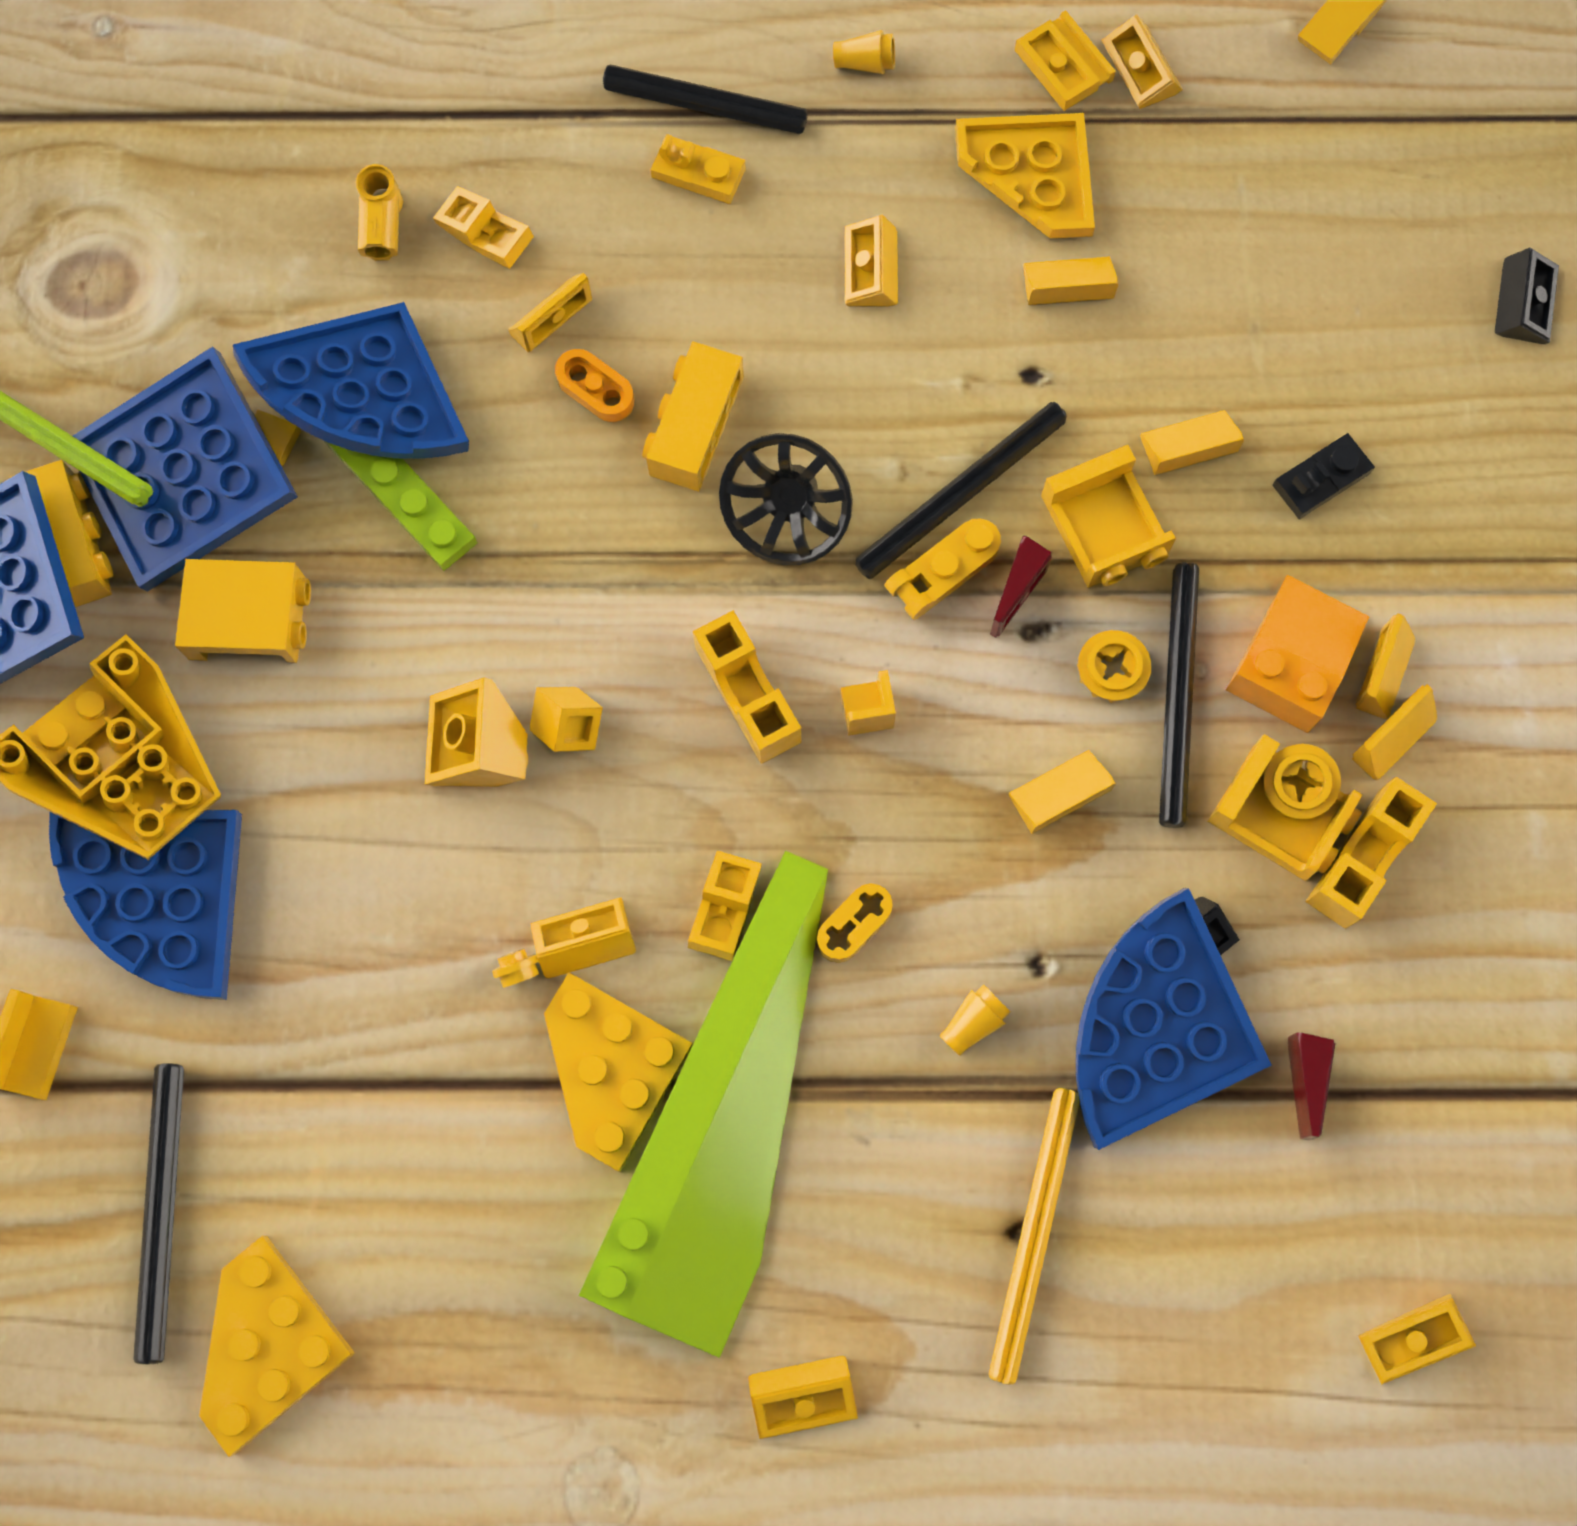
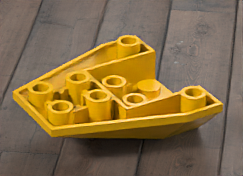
(114, 756)

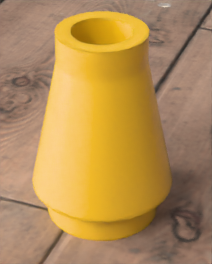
(866, 53)
(975, 1020)

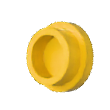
(516, 968)

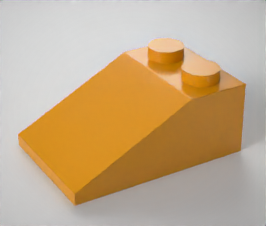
(1298, 654)

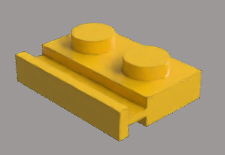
(1064, 60)

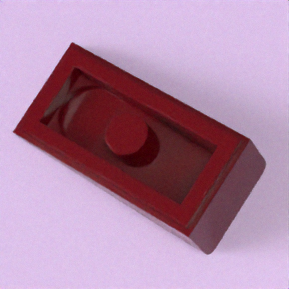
(1026, 572)
(1311, 1072)

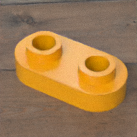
(597, 386)

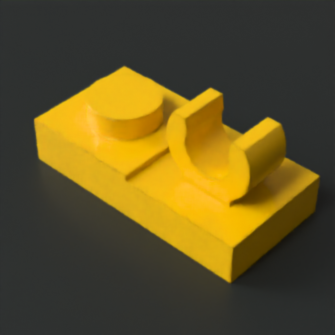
(698, 169)

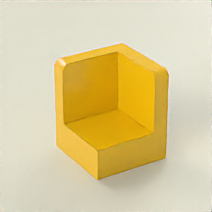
(869, 706)
(565, 718)

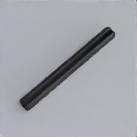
(705, 99)

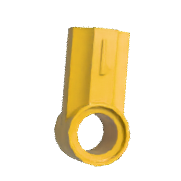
(378, 213)

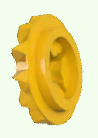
(1107, 646)
(1319, 767)

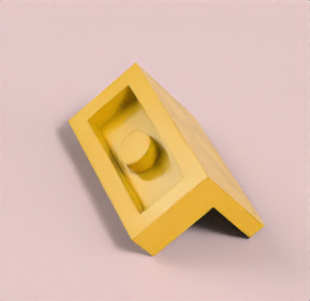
(32, 1042)

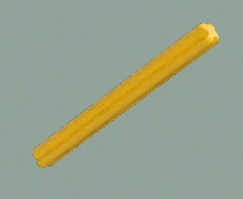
(1034, 1237)

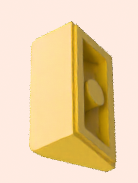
(1141, 63)
(871, 263)
(1070, 280)
(552, 312)
(1191, 442)
(1386, 668)
(1397, 733)
(1061, 791)
(583, 938)
(802, 1397)

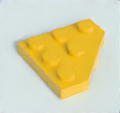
(1033, 167)
(609, 1067)
(265, 1346)

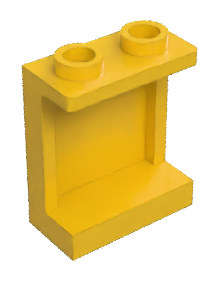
(1106, 518)
(242, 609)
(1292, 843)

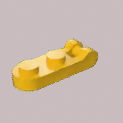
(946, 566)

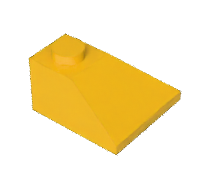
(474, 738)

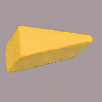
(1417, 1339)

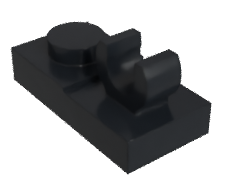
(1323, 476)

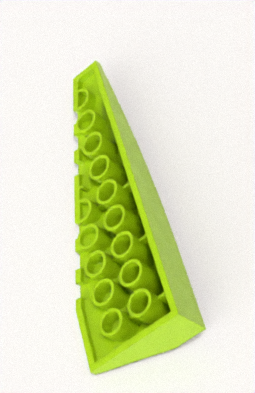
(706, 1181)

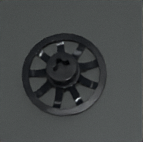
(788, 496)

